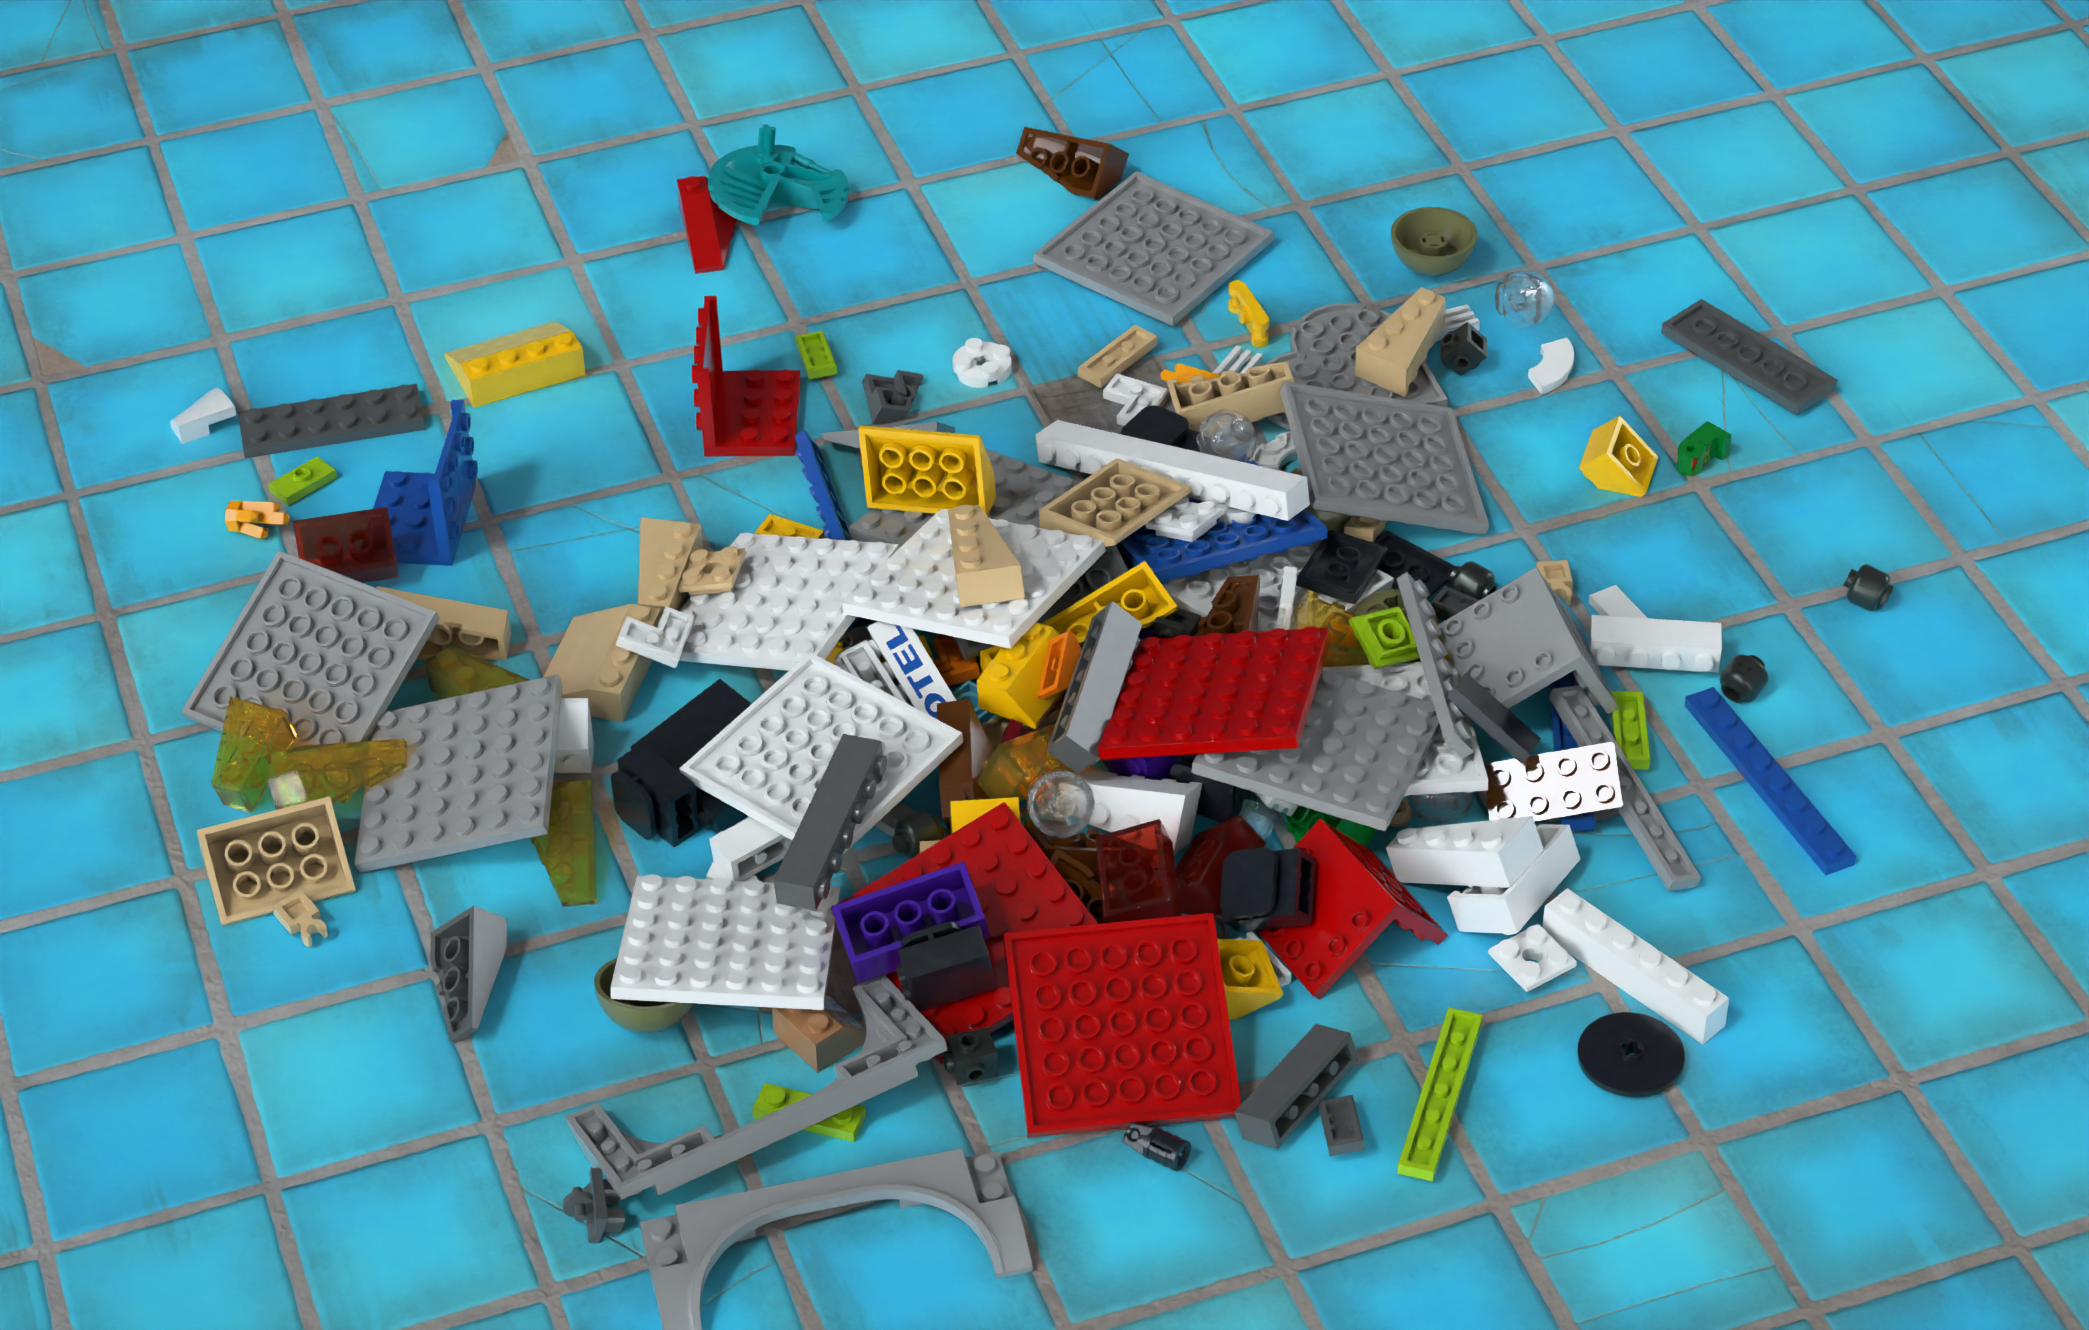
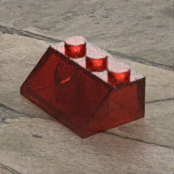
(349, 544)
(1202, 864)
(1138, 873)

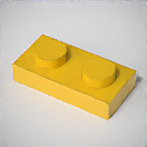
(784, 527)

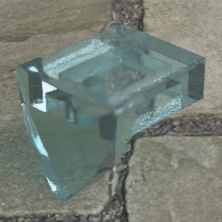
(1259, 817)

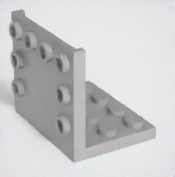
(1522, 643)

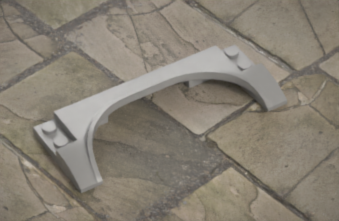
(892, 1047)
(688, 1244)

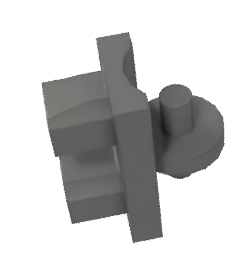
(591, 1204)

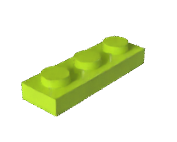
(1630, 728)
(842, 1125)

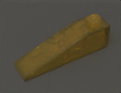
(332, 769)
(571, 843)

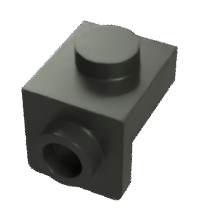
(1176, 624)

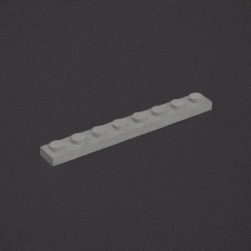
(1435, 667)
(1639, 809)

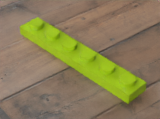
(1440, 1094)

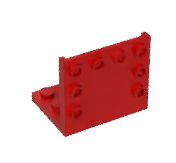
(741, 409)
(1350, 909)

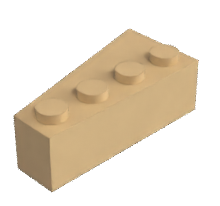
(1401, 342)
(1250, 393)
(663, 560)
(982, 560)
(464, 625)

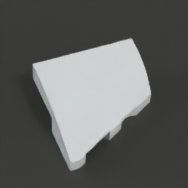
(207, 410)

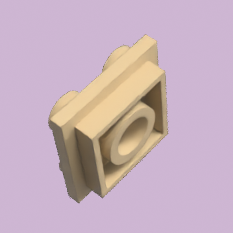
(712, 571)

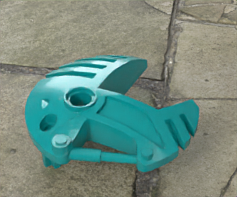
(755, 175)

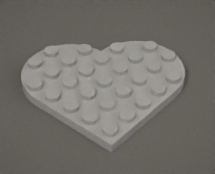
(1326, 356)

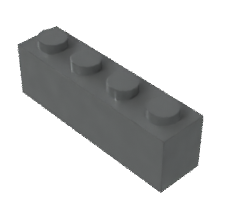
(1296, 1086)

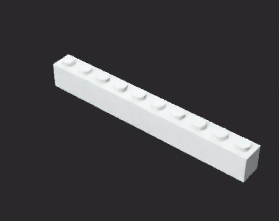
(1210, 476)

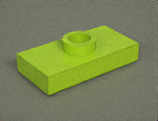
(815, 355)
(302, 481)

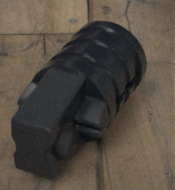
(1149, 1141)

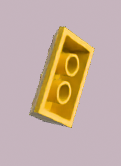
(1014, 677)

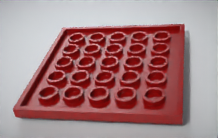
(1216, 693)
(1016, 893)
(1121, 1025)

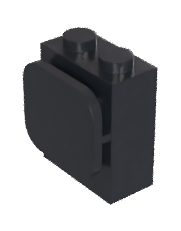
(1163, 427)
(654, 797)
(1216, 799)
(1267, 889)
(944, 965)

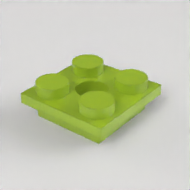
(1378, 647)

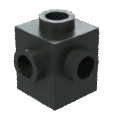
(1463, 349)
(971, 1056)

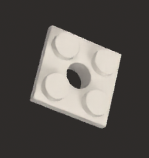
(1186, 520)
(1534, 945)

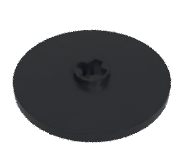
(1652, 1067)

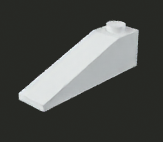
(574, 737)

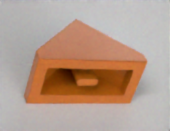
(1059, 664)

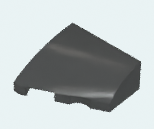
(890, 397)

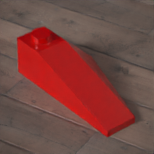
(705, 225)

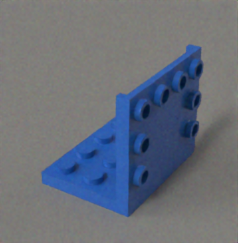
(430, 508)

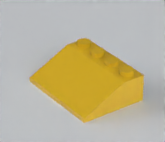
(517, 363)
(925, 470)

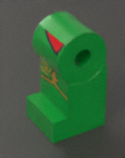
(1701, 447)

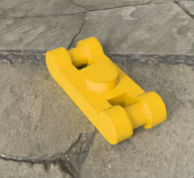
(1249, 312)

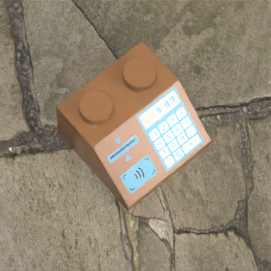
(819, 1035)

